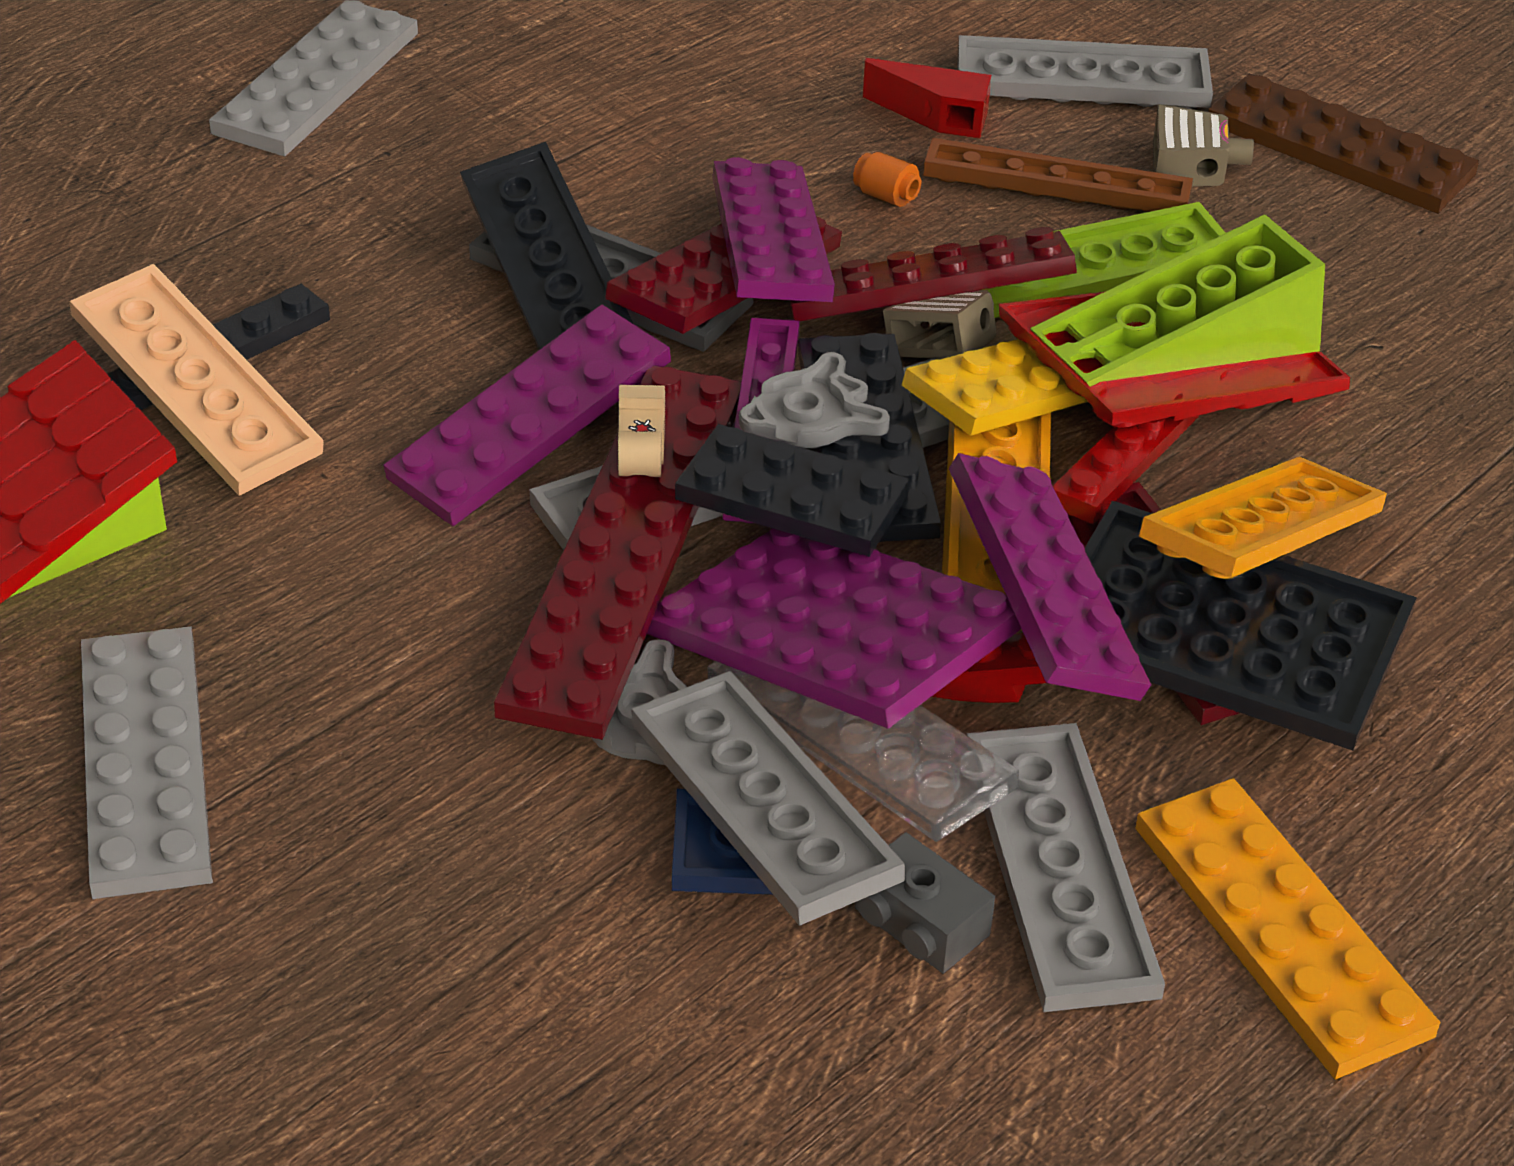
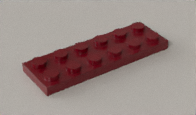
(943, 272)
(689, 281)

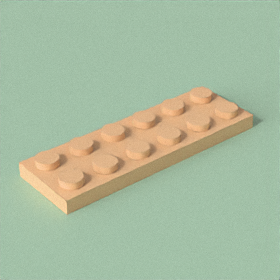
(197, 379)

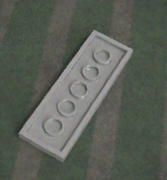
(1090, 71)
(314, 77)
(144, 764)
(768, 798)
(1068, 875)

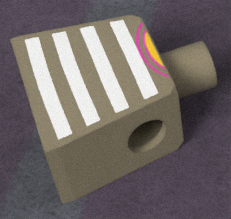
(1196, 145)
(956, 325)

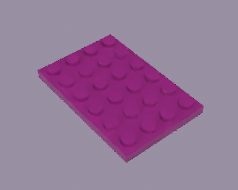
(837, 623)

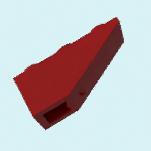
(932, 96)

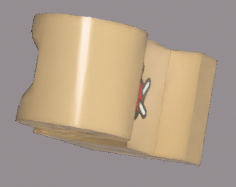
(641, 430)

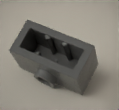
(935, 910)

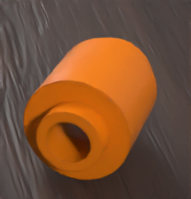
(887, 178)

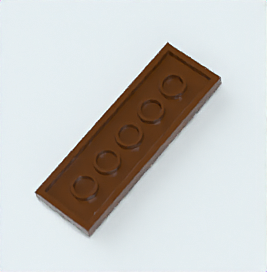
(1346, 143)

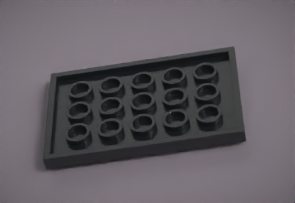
(1268, 643)

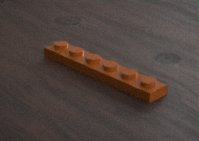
(1055, 176)

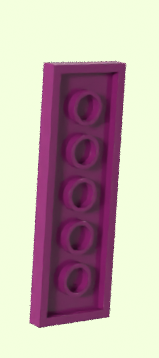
(771, 231)
(525, 415)
(1048, 578)

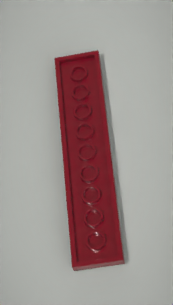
(613, 572)

